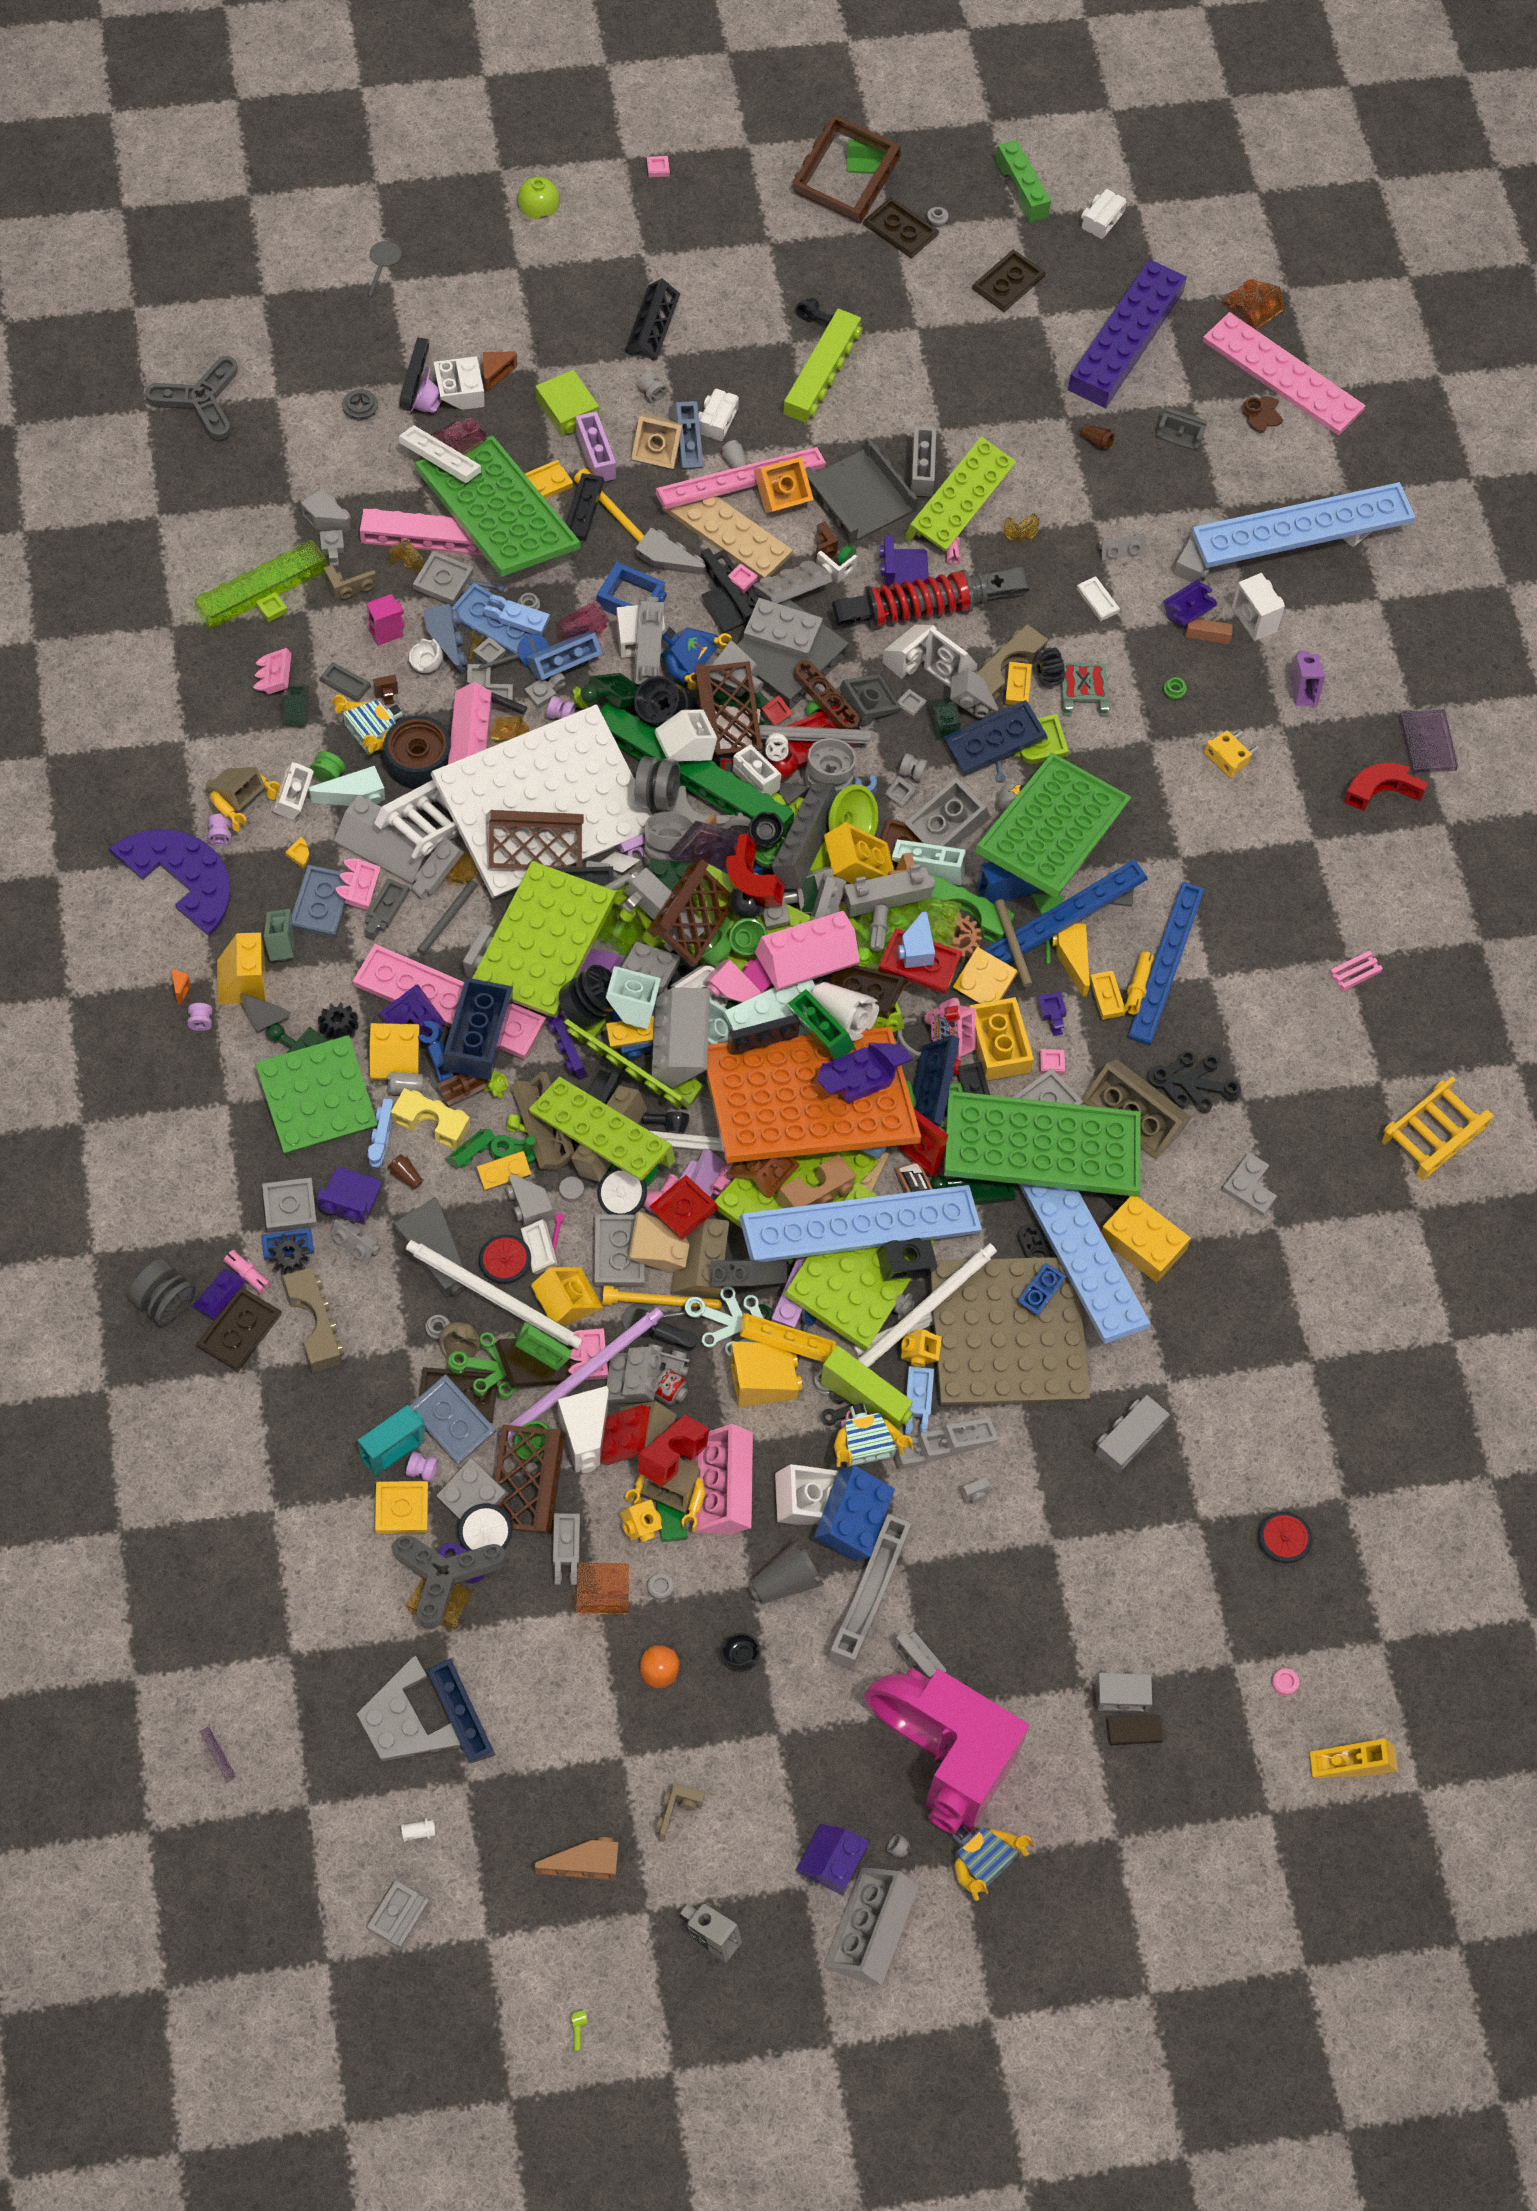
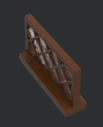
(706, 703)
(532, 821)
(676, 903)
(548, 1475)

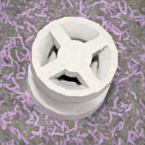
(776, 752)

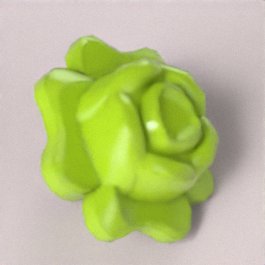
(578, 700)
(497, 1084)

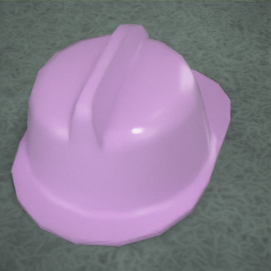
(427, 395)

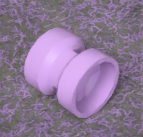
(559, 708)
(219, 829)
(422, 1467)

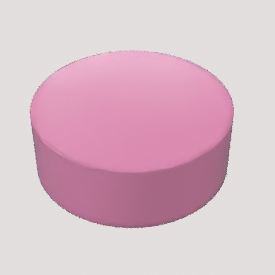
(1285, 1682)

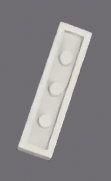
(440, 454)

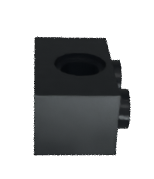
(896, 1267)

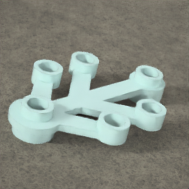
(732, 1323)

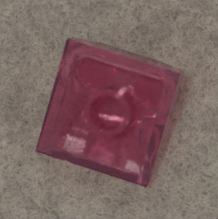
(461, 435)
(588, 618)

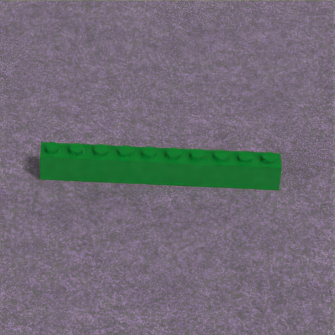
(699, 777)

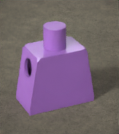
(1308, 668)

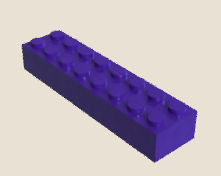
(1127, 333)

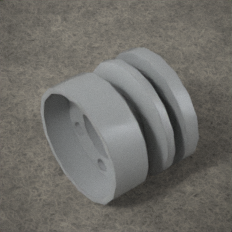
(830, 762)
(662, 834)

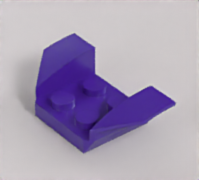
(863, 1070)

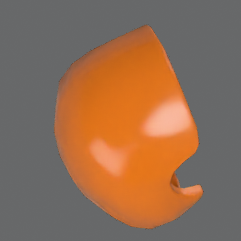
(659, 1666)

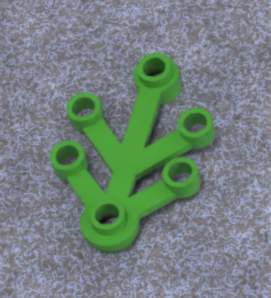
(486, 1365)

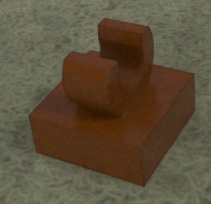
(386, 688)

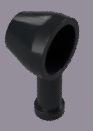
(811, 307)
(675, 1121)

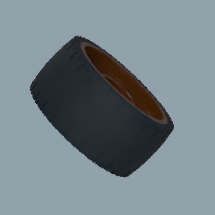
(415, 750)

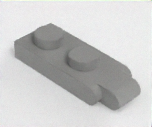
(436, 868)

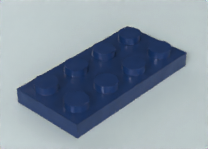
(995, 737)
(934, 1078)

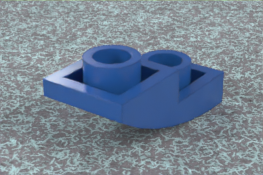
(1042, 1289)

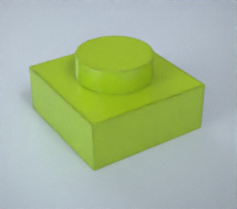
(271, 607)

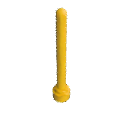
(614, 510)
(612, 1295)

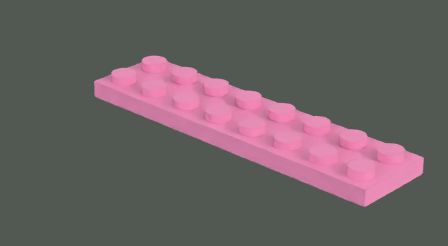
(1284, 373)
(392, 975)

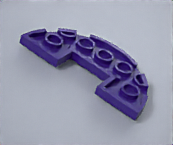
(189, 862)

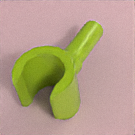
(514, 1125)
(578, 2019)

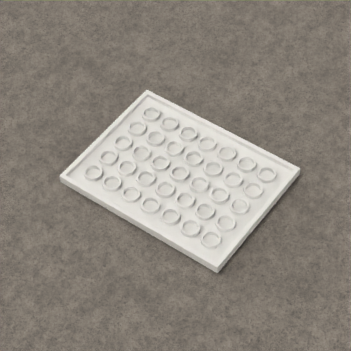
(553, 770)

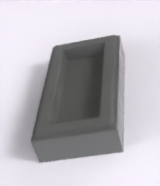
(345, 682)

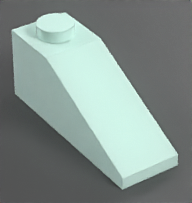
(346, 788)
(939, 860)

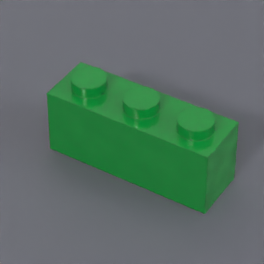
(821, 1025)

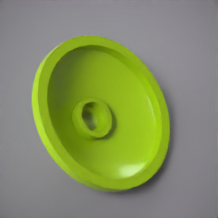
(855, 806)

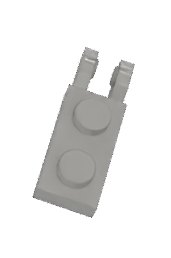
(566, 1545)

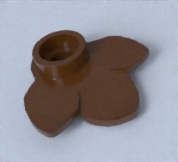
(1263, 412)

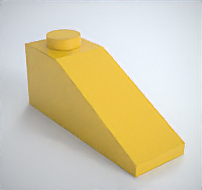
(1073, 954)
(1355, 1760)

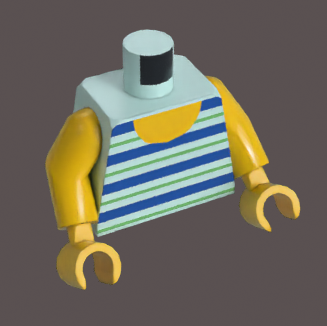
(367, 721)
(868, 1438)

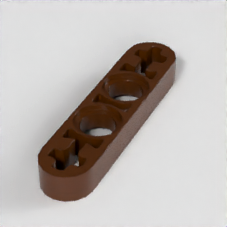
(823, 697)

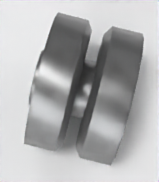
(657, 783)

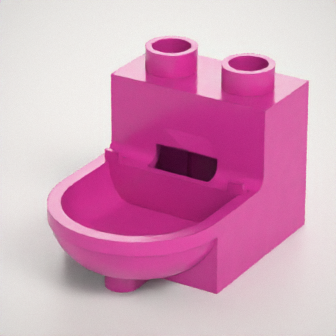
(961, 1729)

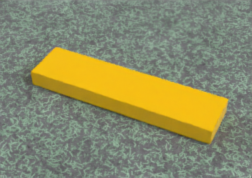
(786, 1338)

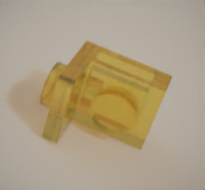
(408, 554)
(508, 728)
(463, 870)

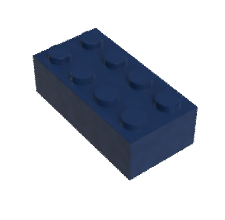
(478, 1028)

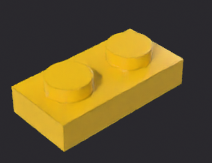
(1018, 683)
(1107, 995)
(624, 1034)
(499, 1170)

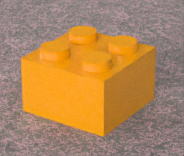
(783, 484)

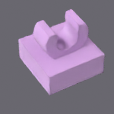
(632, 845)

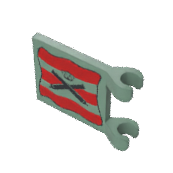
(1085, 684)

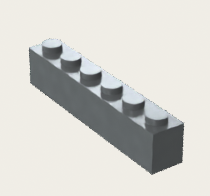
(805, 836)

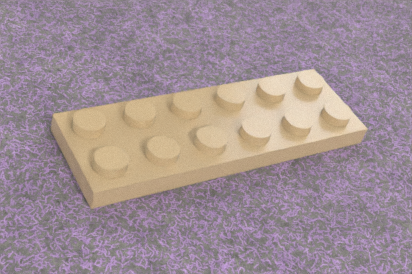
(734, 534)

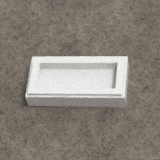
(1098, 598)
(540, 1246)

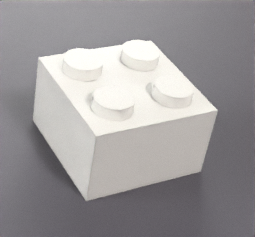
(1258, 606)

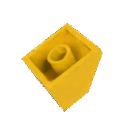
(394, 1049)
(566, 1294)

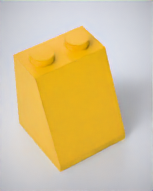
(241, 969)
(763, 1374)

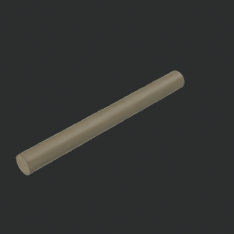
(1013, 943)

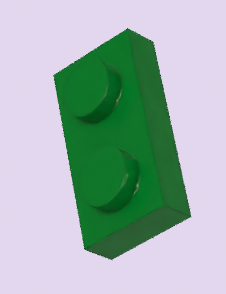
(477, 1143)

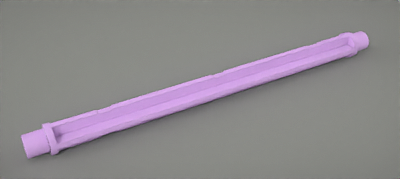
(587, 1369)

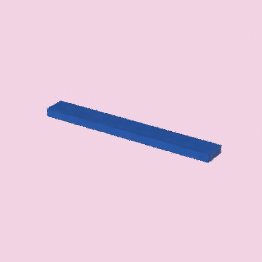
(1071, 911)
(1166, 963)

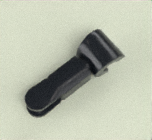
(667, 1333)

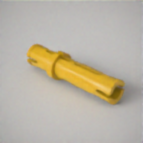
(1137, 990)

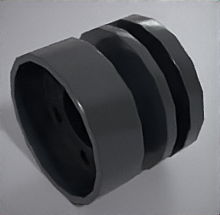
(655, 696)
(585, 997)

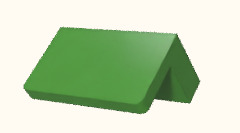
(862, 158)
(542, 1346)

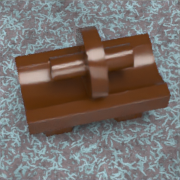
(460, 1087)

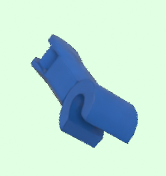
(436, 1048)

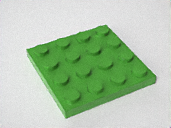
(316, 1094)

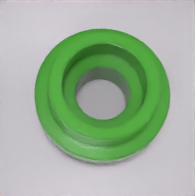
(1177, 683)

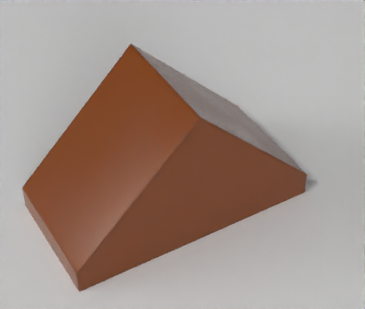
(497, 366)

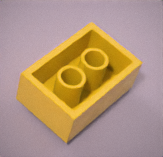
(857, 853)
(1002, 1039)
(1145, 1238)

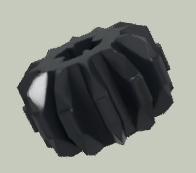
(1050, 666)
(345, 1016)
(281, 1247)

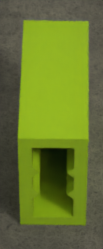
(564, 399)

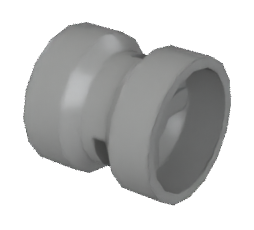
(652, 386)
(913, 767)

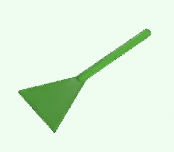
(1044, 904)

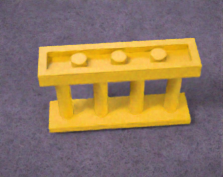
(1443, 1149)

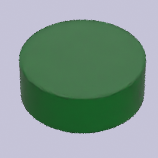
(845, 554)

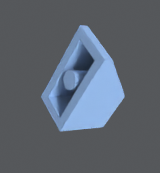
(917, 944)

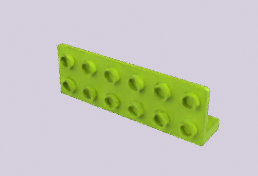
(961, 495)
(679, 1096)
(602, 1129)

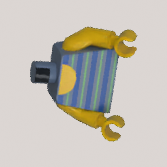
(985, 1856)

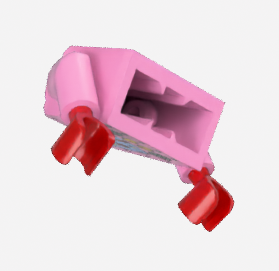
(954, 1020)

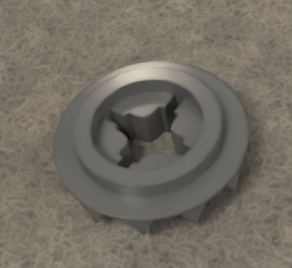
(352, 400)

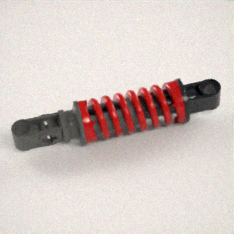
(953, 592)

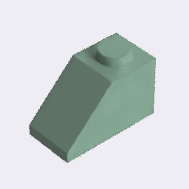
(279, 935)

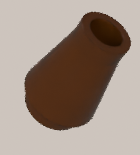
(1098, 436)
(405, 1171)

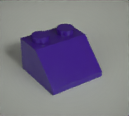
(833, 1857)

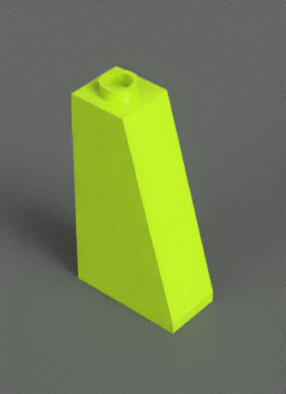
(859, 1385)

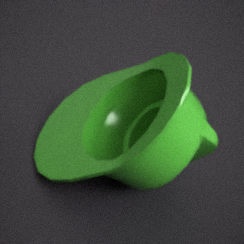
(719, 946)

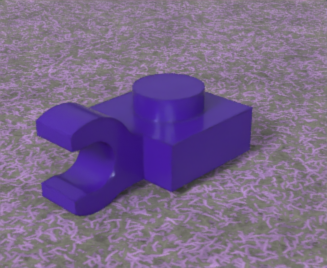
(1052, 1008)

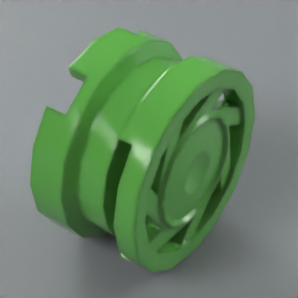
(327, 766)

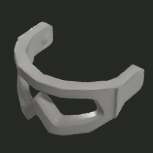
(907, 1022)

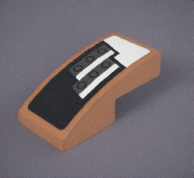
(913, 1178)

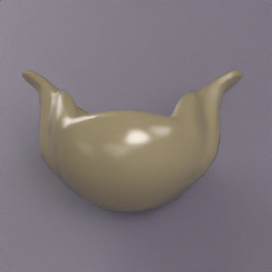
(459, 1337)

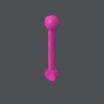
(559, 1218)

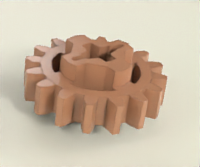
(968, 937)

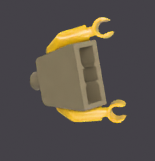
(235, 789)
(681, 1492)

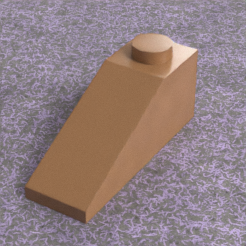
(588, 1860)

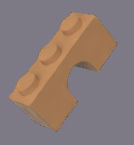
(835, 1180)

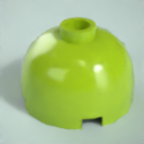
(538, 197)

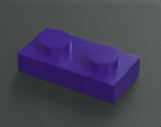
(218, 1293)

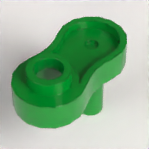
(513, 1146)

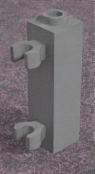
(648, 639)
(888, 890)
(651, 895)

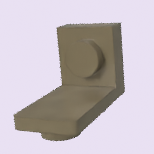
(345, 589)
(688, 1799)

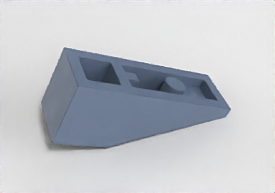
(690, 441)

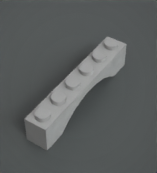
(870, 1592)

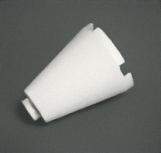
(849, 1008)

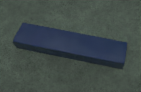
(461, 1711)

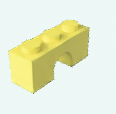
(414, 1107)

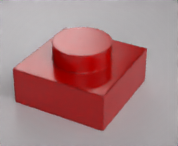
(776, 711)

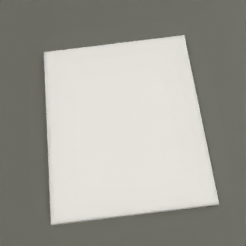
(620, 861)

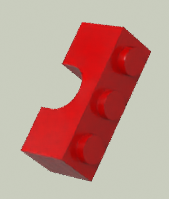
(661, 1458)

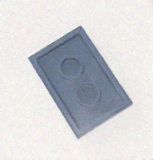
(318, 903)
(452, 1419)

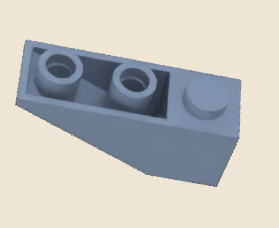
(443, 627)

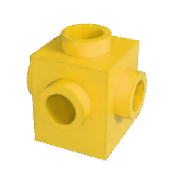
(921, 1348)
(641, 1521)

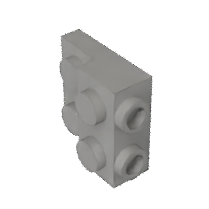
(633, 1376)

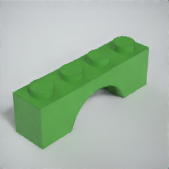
(1032, 195)
(979, 907)

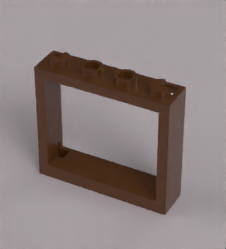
(837, 124)

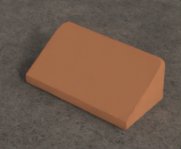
(1209, 631)

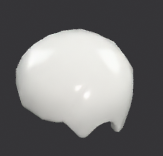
(426, 656)

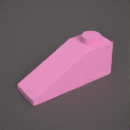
(730, 983)

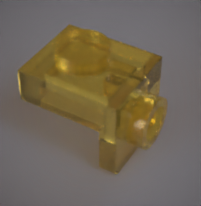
(1019, 532)

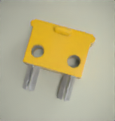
(1229, 752)

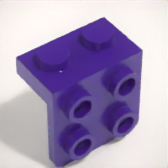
(902, 563)
(349, 1195)

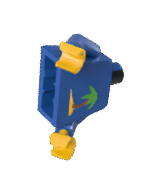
(689, 649)

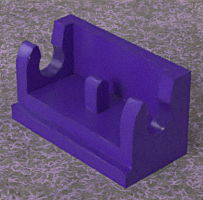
(1189, 603)

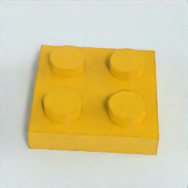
(985, 977)
(401, 1507)

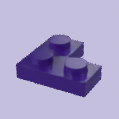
(412, 1006)

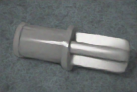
(879, 927)

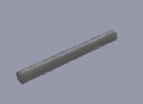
(447, 917)

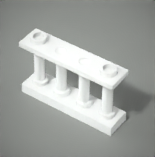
(406, 807)

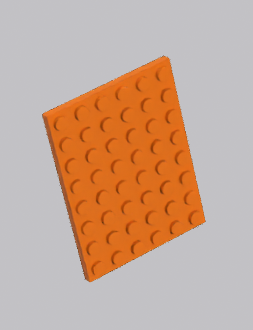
(776, 1108)

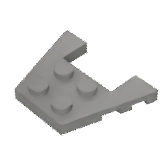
(394, 1724)

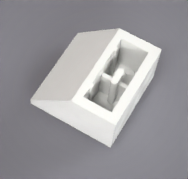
(460, 382)
(627, 630)
(907, 651)
(687, 736)

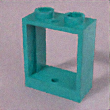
(392, 1440)

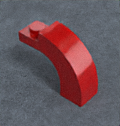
(1383, 778)
(765, 889)

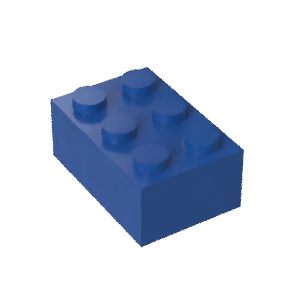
(854, 1513)

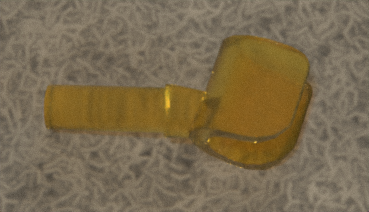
(476, 641)

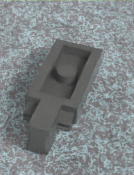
(385, 907)

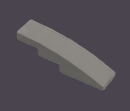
(947, 1442)

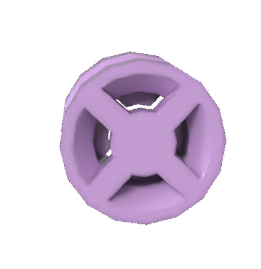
(199, 1017)

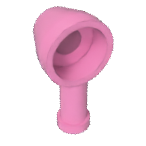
(653, 1195)

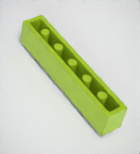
(822, 366)

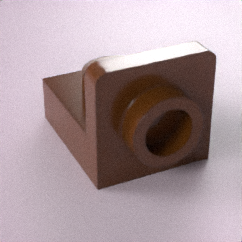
(826, 540)

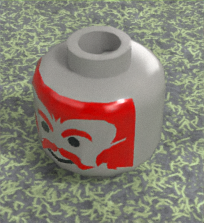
(670, 1387)

